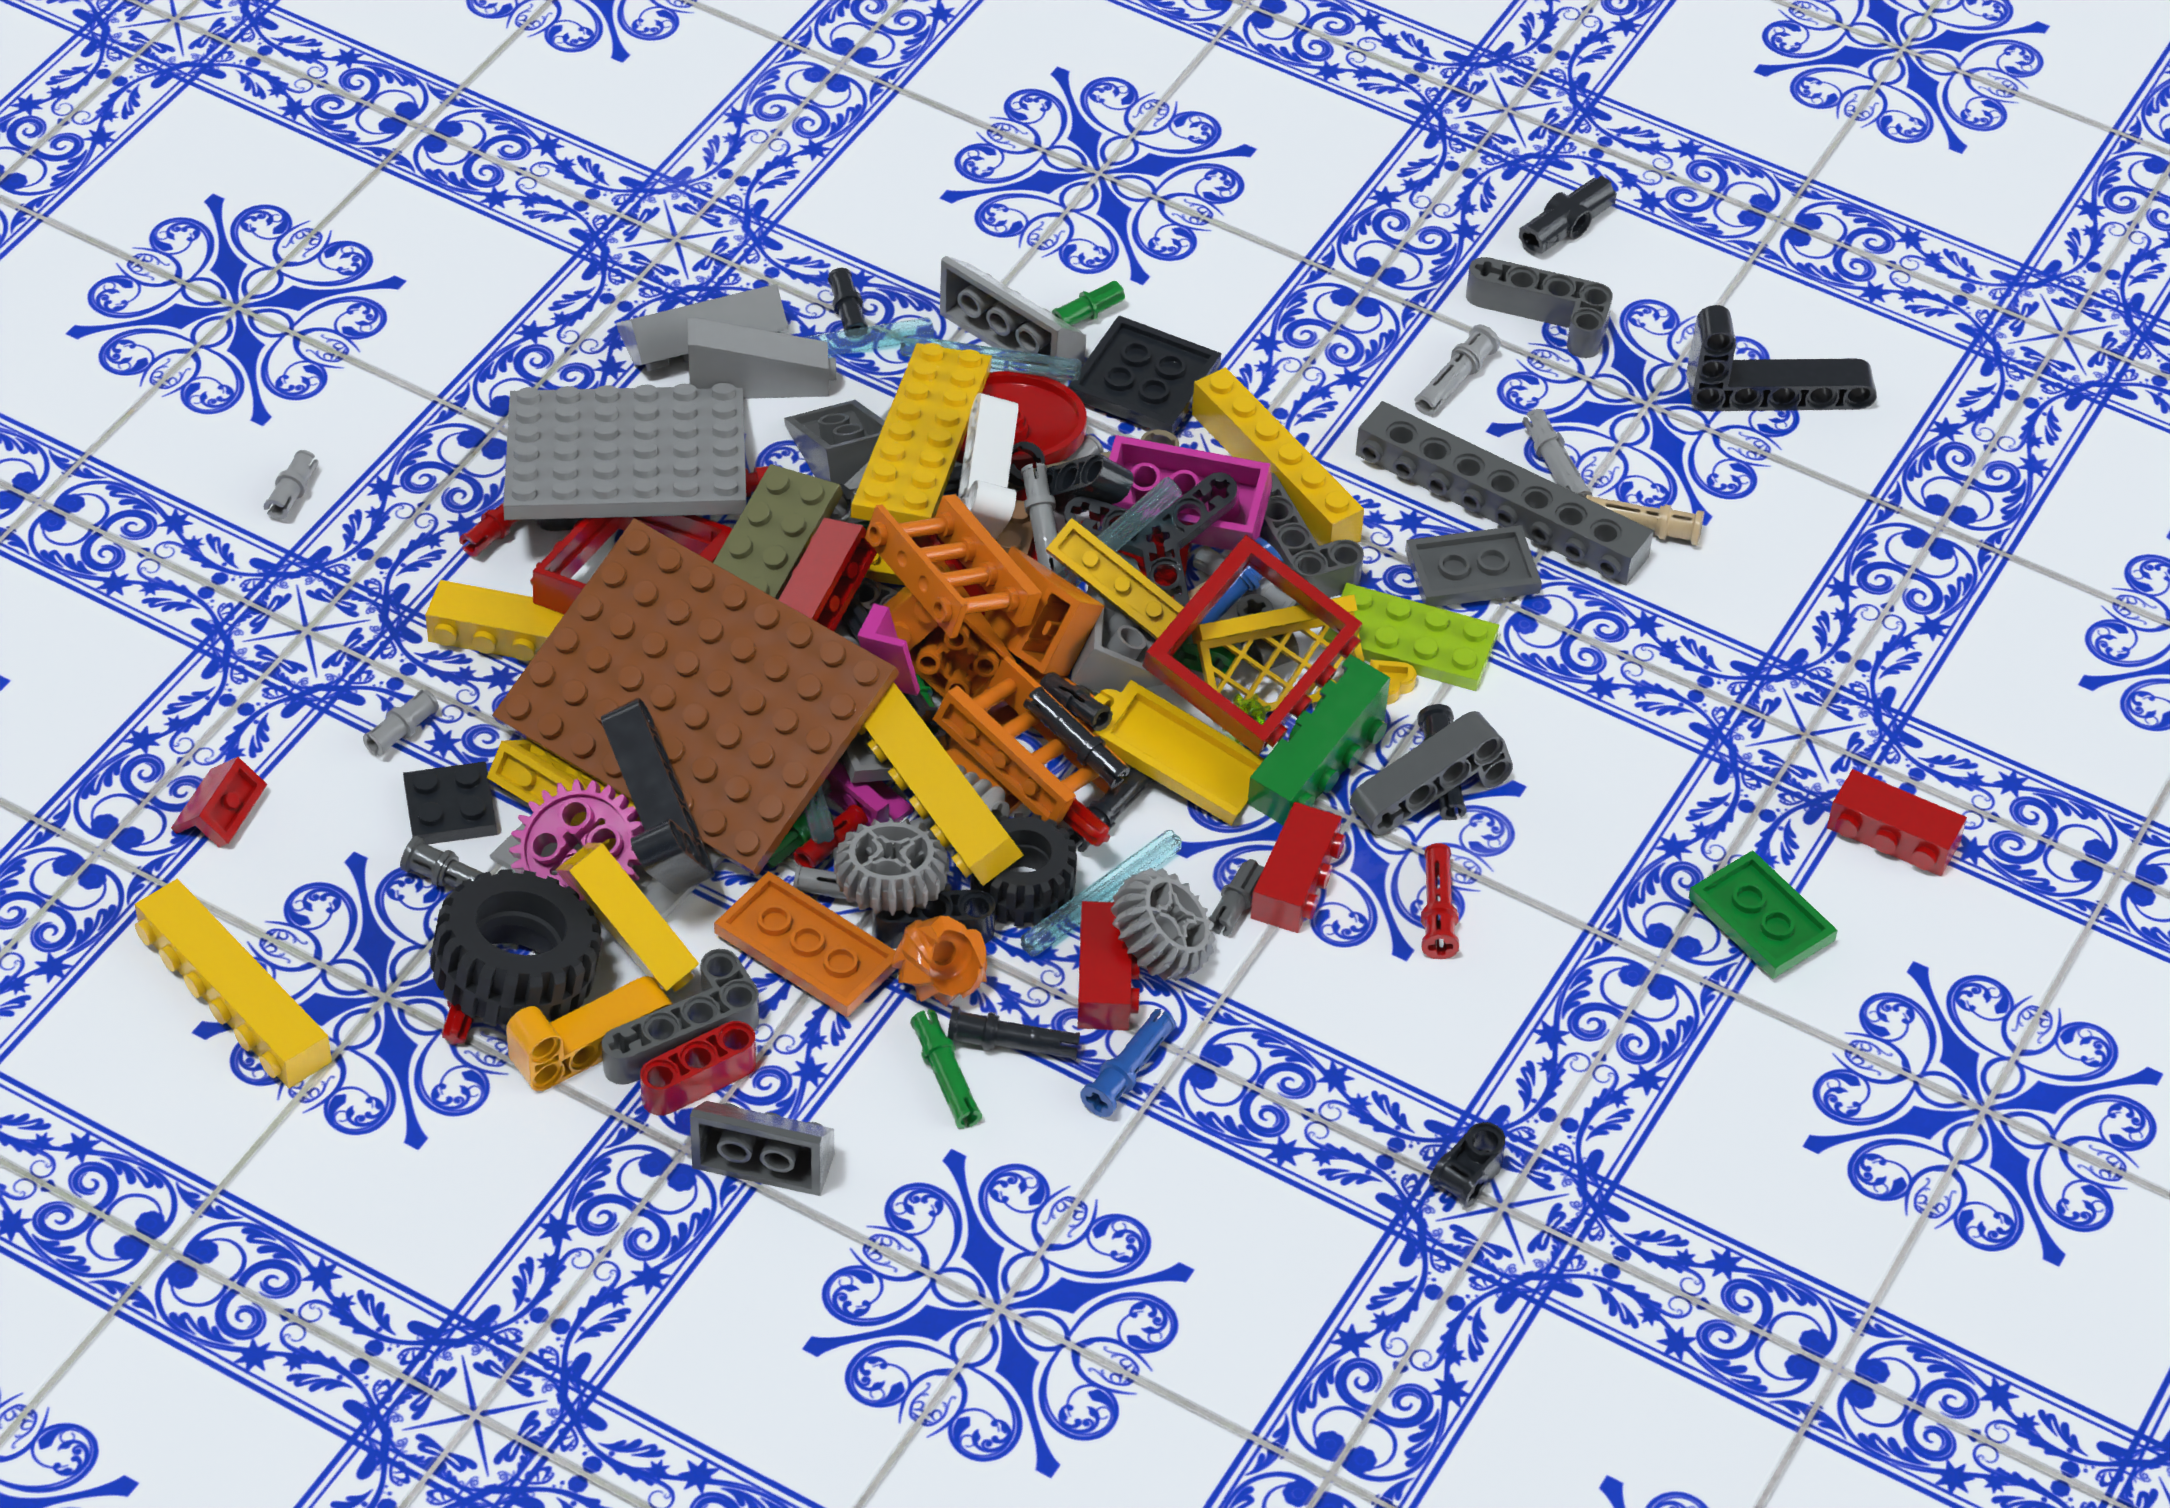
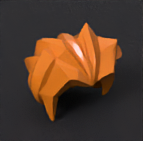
(941, 959)

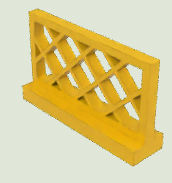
(1264, 626)

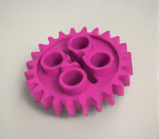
(553, 825)

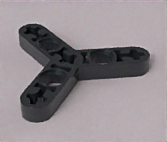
(1166, 524)

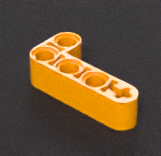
(562, 1048)

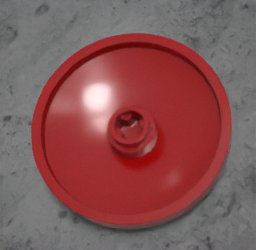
(1047, 415)

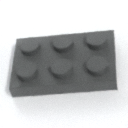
(1473, 566)

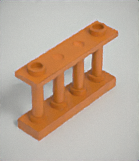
(970, 544)
(1003, 755)

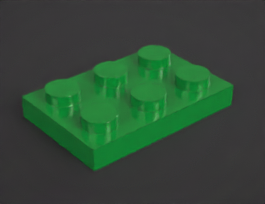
(1762, 914)

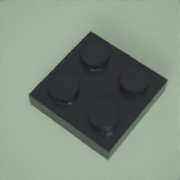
(450, 803)

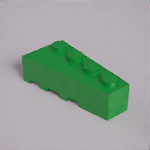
(1323, 742)

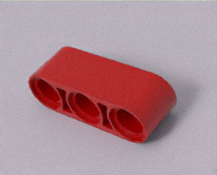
(698, 1068)

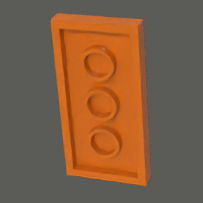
(807, 943)

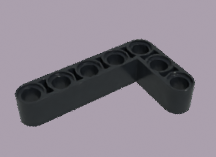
(1768, 384)
(671, 842)

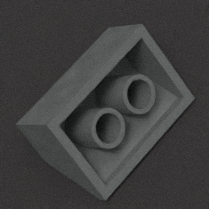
(761, 1147)

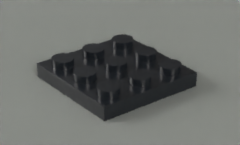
(1144, 374)

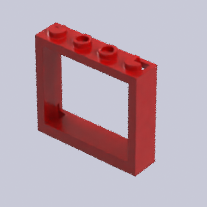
(553, 575)
(1208, 700)

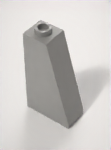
(758, 361)

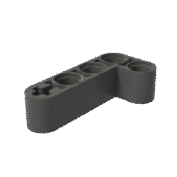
(1544, 297)
(1323, 566)
(1431, 770)
(724, 997)

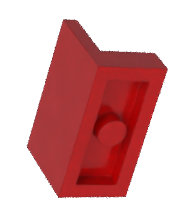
(222, 801)

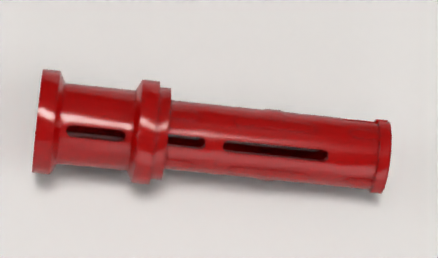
(1438, 865)

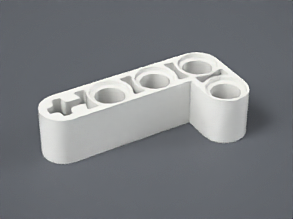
(989, 462)

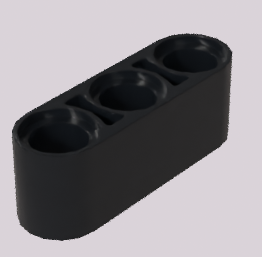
(1088, 477)
(970, 907)

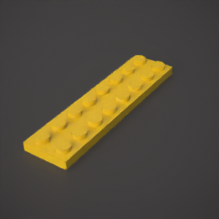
(922, 433)

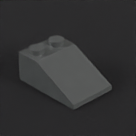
(836, 439)

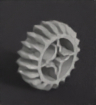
(891, 866)
(1163, 924)

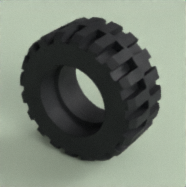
(519, 912)

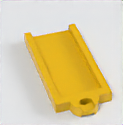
(1178, 750)

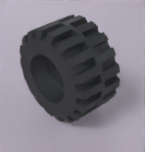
(1034, 894)

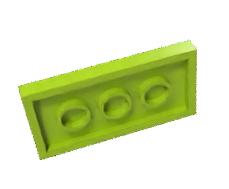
(1430, 639)

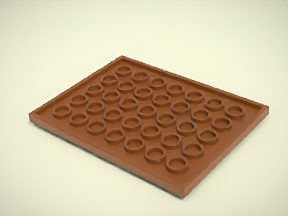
(735, 681)

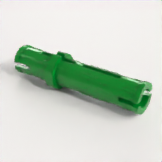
(940, 1055)

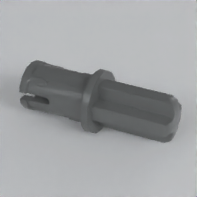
(1236, 897)

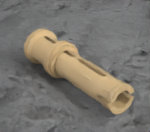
(1663, 521)

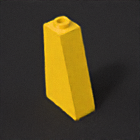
(629, 916)

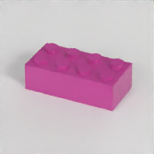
(1187, 467)

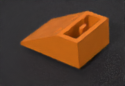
(1059, 623)
(946, 661)

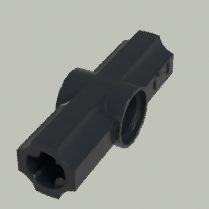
(1567, 215)

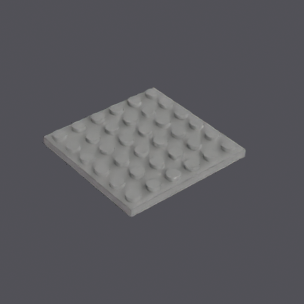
(625, 452)

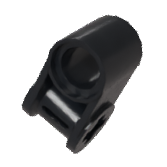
(1467, 1169)

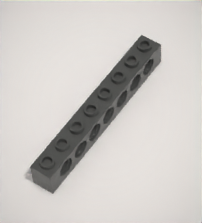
(1504, 492)

